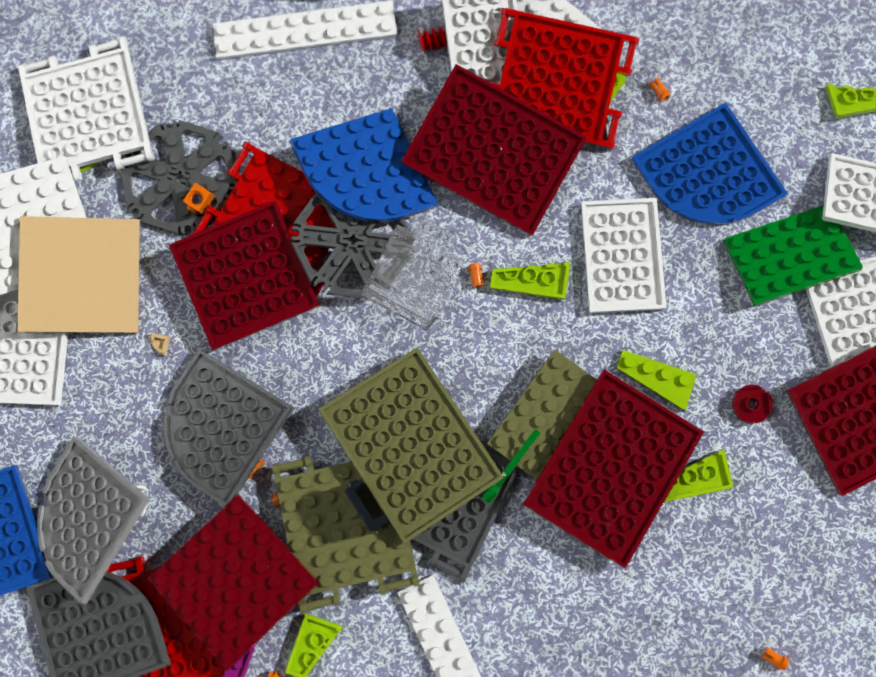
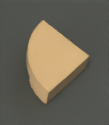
(160, 343)

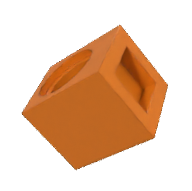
(195, 191)

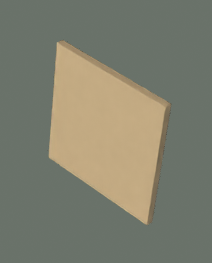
(78, 275)

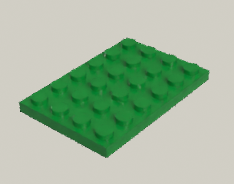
(791, 255)

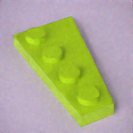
(541, 281)
(665, 380)
(703, 477)

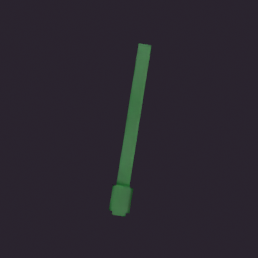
(491, 493)

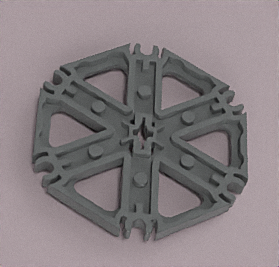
(177, 160)
(334, 239)

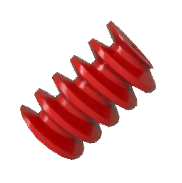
(432, 39)

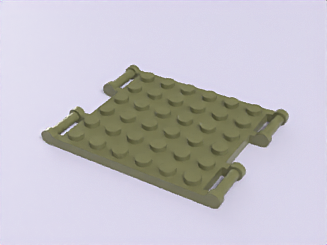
(332, 536)

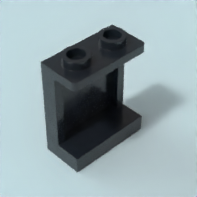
(372, 525)

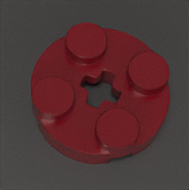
(758, 395)

